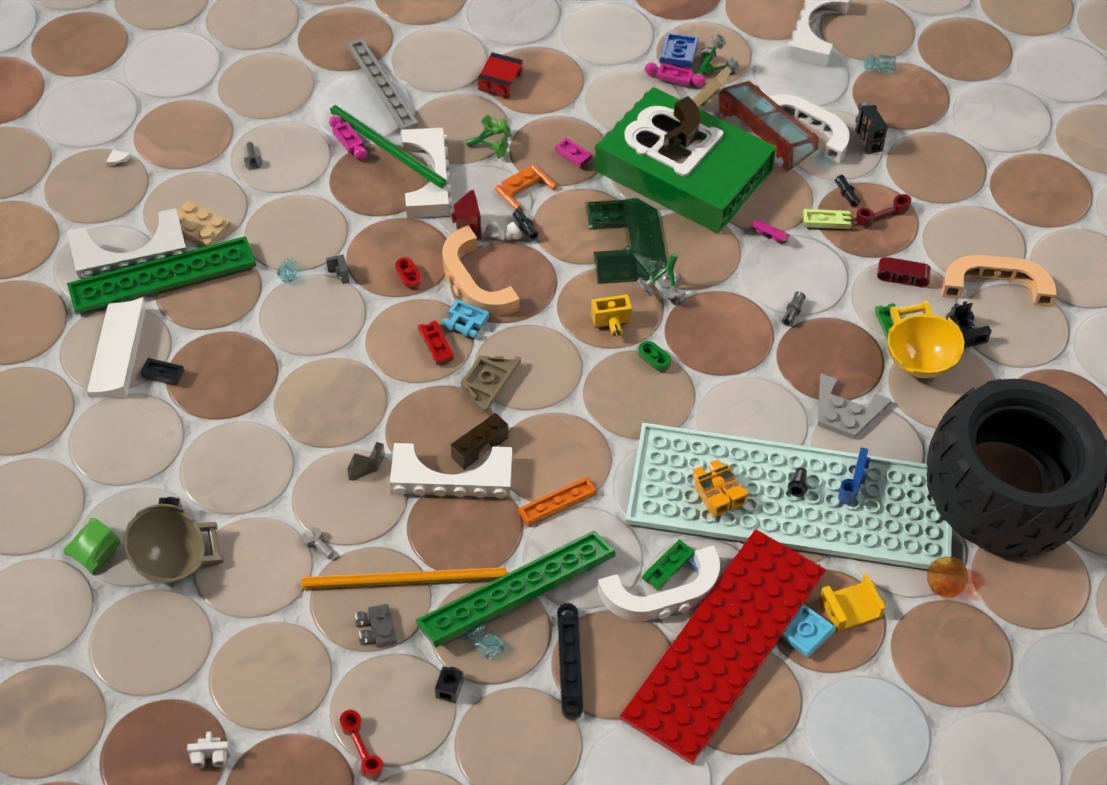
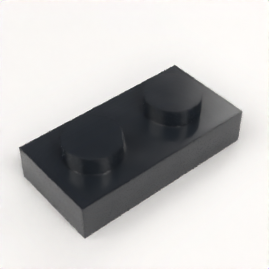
(162, 371)

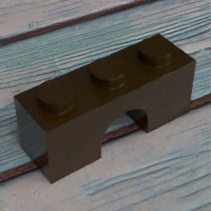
(467, 448)

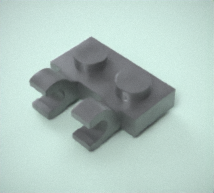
(381, 624)

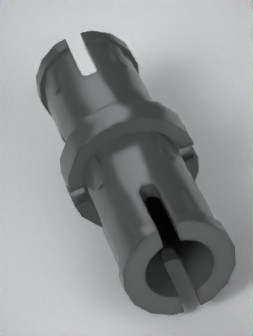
(793, 308)

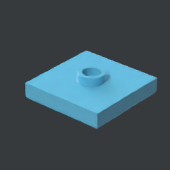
(808, 631)

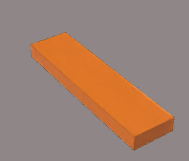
(557, 501)

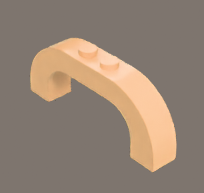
(1000, 268)
(496, 303)

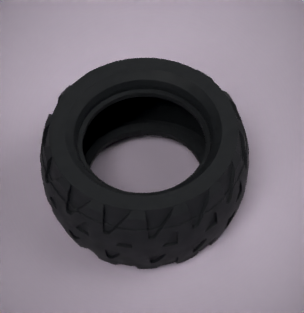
(1045, 426)

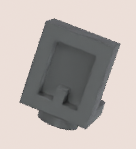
(338, 264)

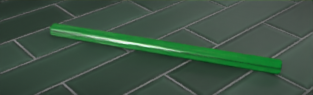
(390, 147)

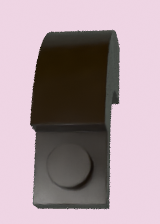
(689, 115)

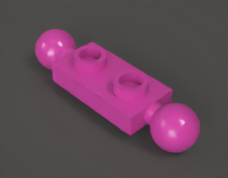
(675, 74)
(348, 137)

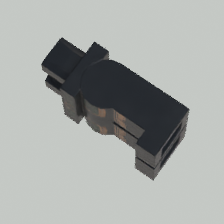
(871, 128)

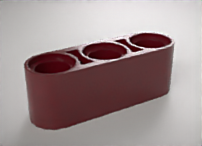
(904, 272)

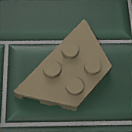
(488, 378)

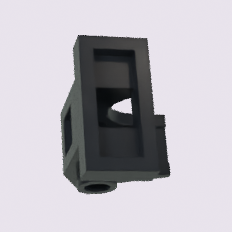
(964, 316)

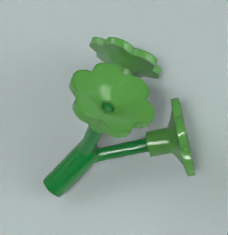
(491, 125)

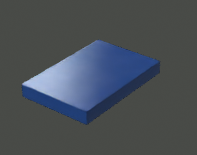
(679, 50)

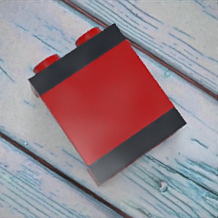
(499, 74)

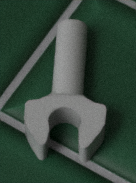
(316, 541)

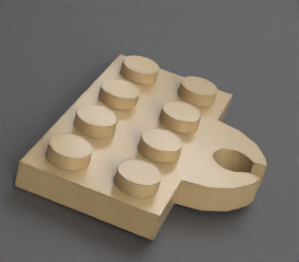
(712, 87)

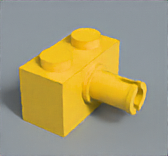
(611, 313)

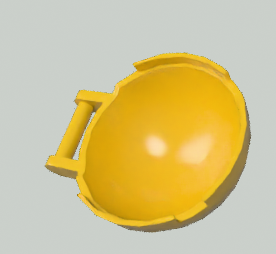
(924, 342)

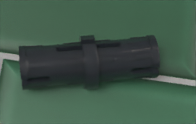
(847, 190)
(530, 230)

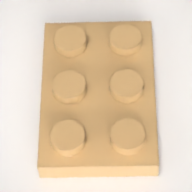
(201, 224)

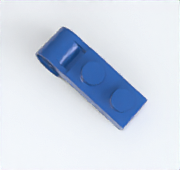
(853, 485)

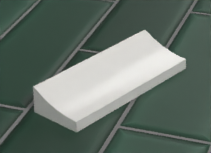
(117, 349)

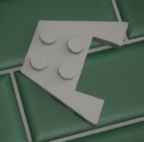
(844, 415)

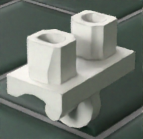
(208, 748)

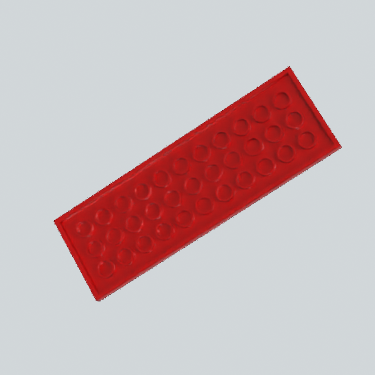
(722, 646)

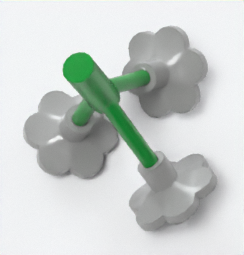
(667, 278)

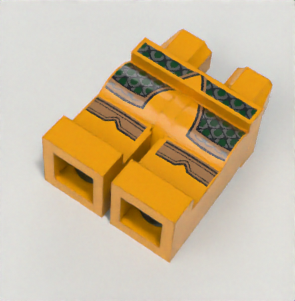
(719, 488)

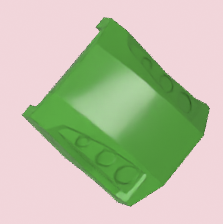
(93, 545)

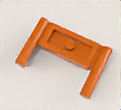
(522, 181)

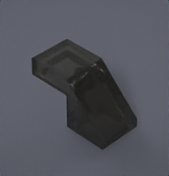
(363, 465)

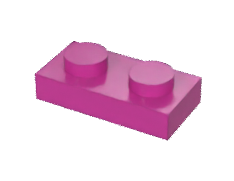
(573, 152)
(777, 234)

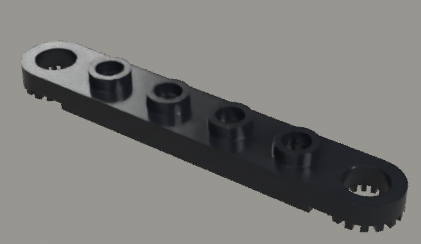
(570, 661)

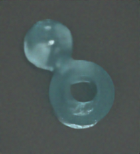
(287, 270)

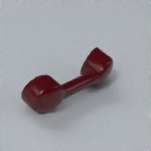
(900, 205)

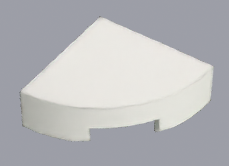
(117, 157)

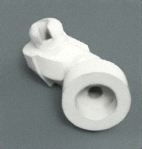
(495, 231)

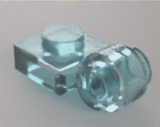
(884, 63)
(487, 643)

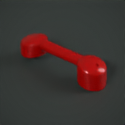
(350, 725)

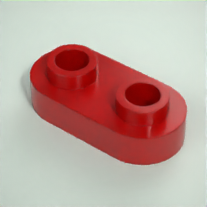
(408, 272)

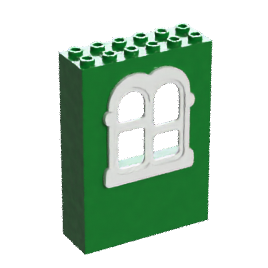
(703, 188)

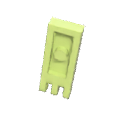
(827, 219)

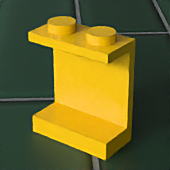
(853, 604)

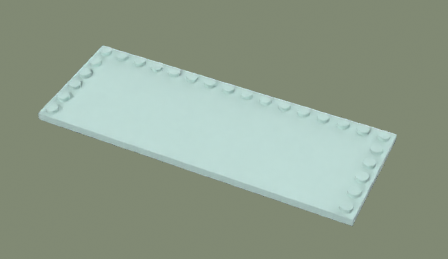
(887, 523)

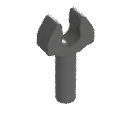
(252, 158)

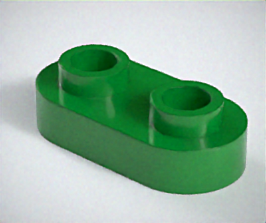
(656, 357)

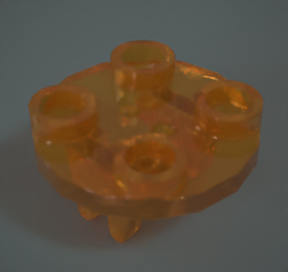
(949, 586)

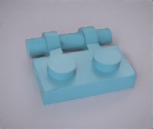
(468, 314)

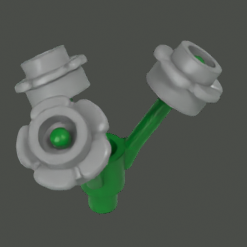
(709, 53)

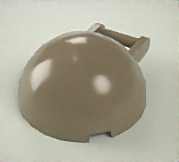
(168, 544)

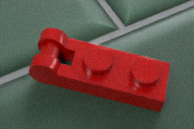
(436, 342)

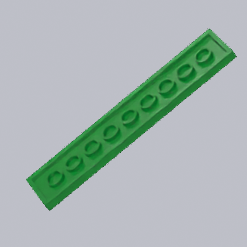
(161, 275)
(514, 588)

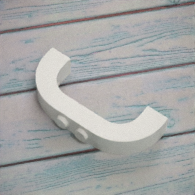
(819, 120)
(667, 602)

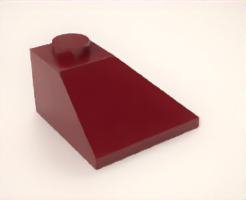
(467, 213)

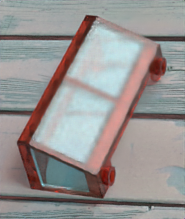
(769, 122)

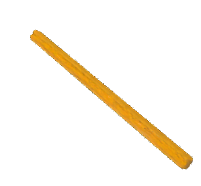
(402, 578)

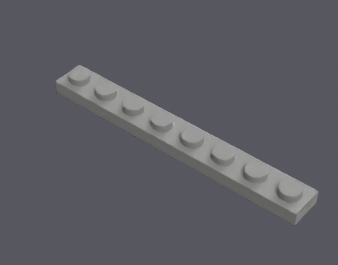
(382, 85)

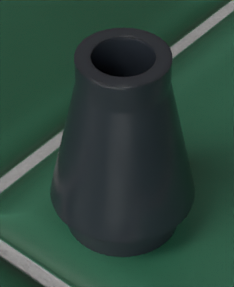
(798, 483)

